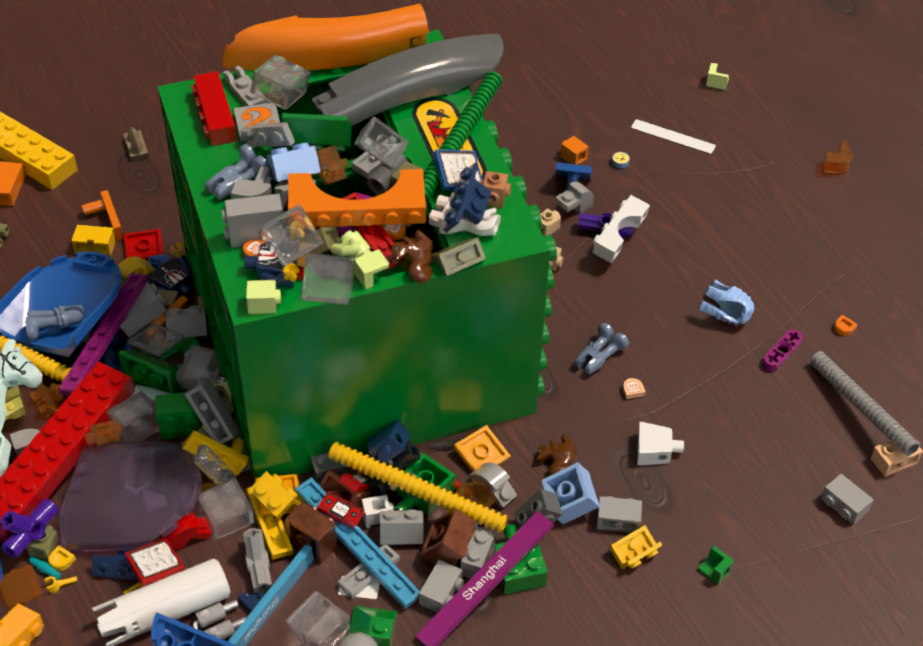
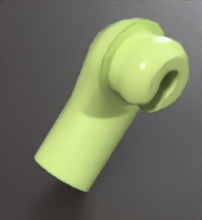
(344, 250)

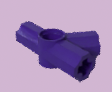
(596, 223)
(26, 528)

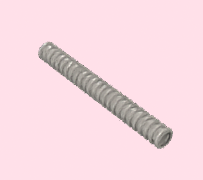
(865, 403)

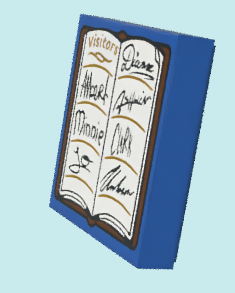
(451, 163)

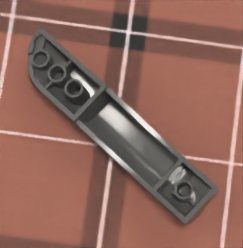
(410, 76)

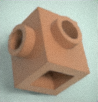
(499, 188)

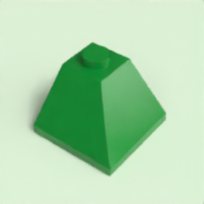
(374, 622)

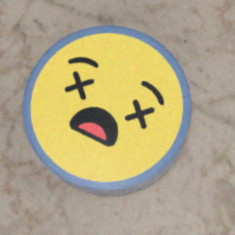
(620, 160)

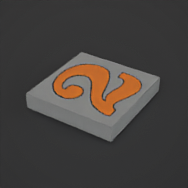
(255, 115)

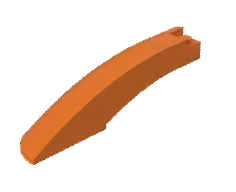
(329, 41)

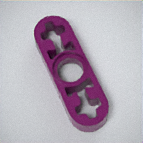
(781, 358)

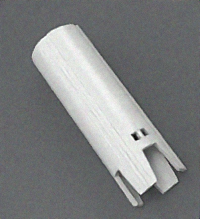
(171, 597)

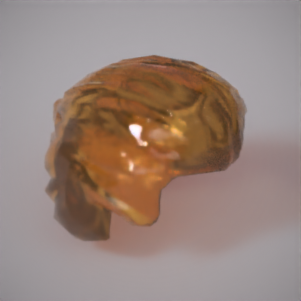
(476, 492)

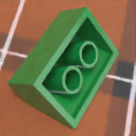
(319, 130)
(149, 371)

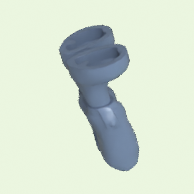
(224, 181)

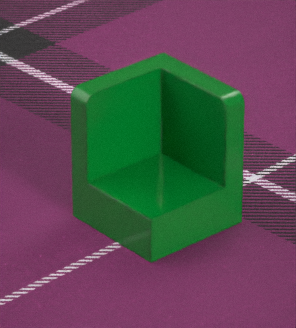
(716, 566)

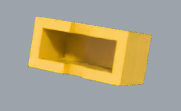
(93, 239)

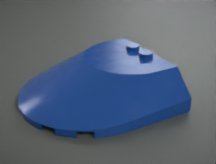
(82, 280)

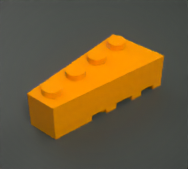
(20, 627)

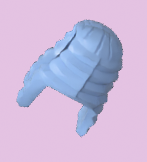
(734, 304)

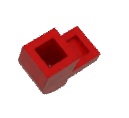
(188, 528)

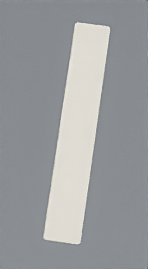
(673, 136)

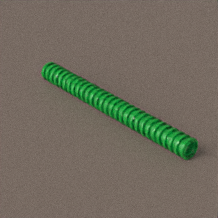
(463, 126)

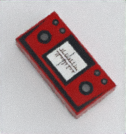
(355, 481)
(341, 510)

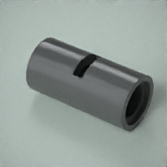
(381, 178)

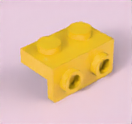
(274, 495)
(634, 547)

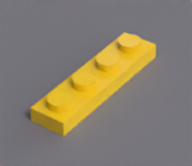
(272, 530)

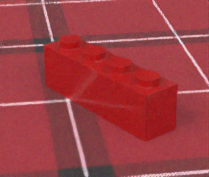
(214, 108)

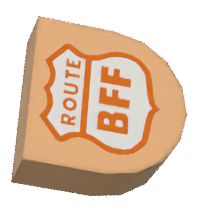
(633, 388)

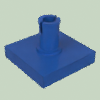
(573, 172)

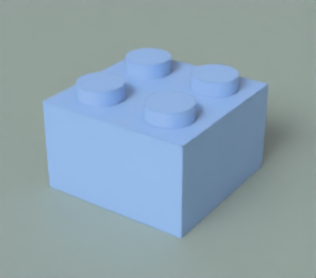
(299, 160)
(573, 491)

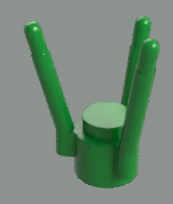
(182, 346)

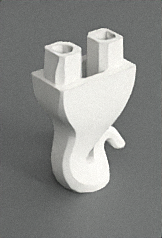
(488, 225)

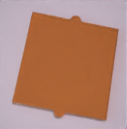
(20, 587)

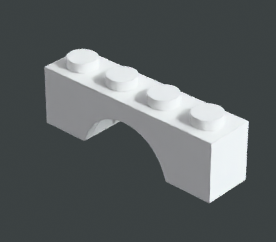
(630, 215)

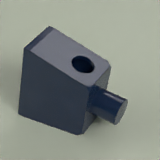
(385, 445)

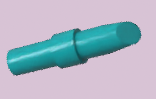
(44, 567)

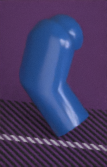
(157, 261)

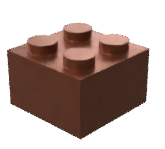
(313, 529)
(448, 538)

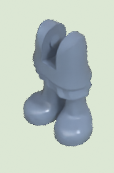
(63, 316)
(592, 351)

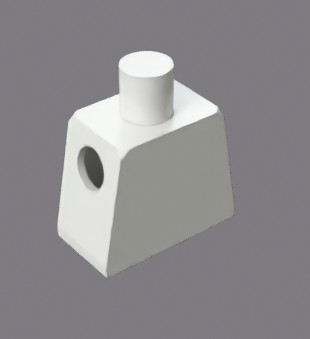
(656, 444)

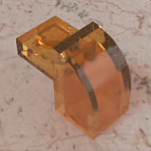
(838, 161)
(331, 165)

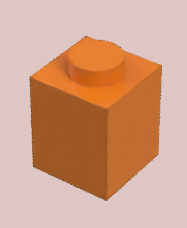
(574, 151)

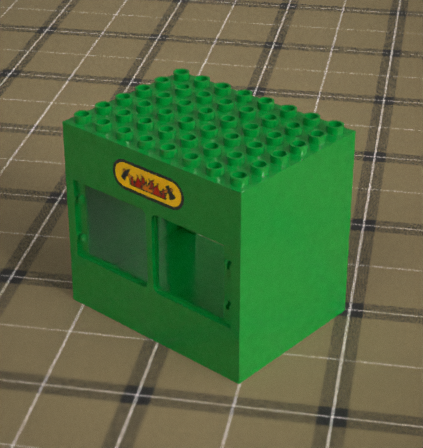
(404, 350)

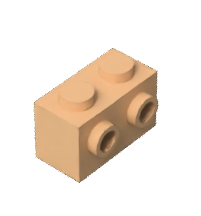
(891, 459)

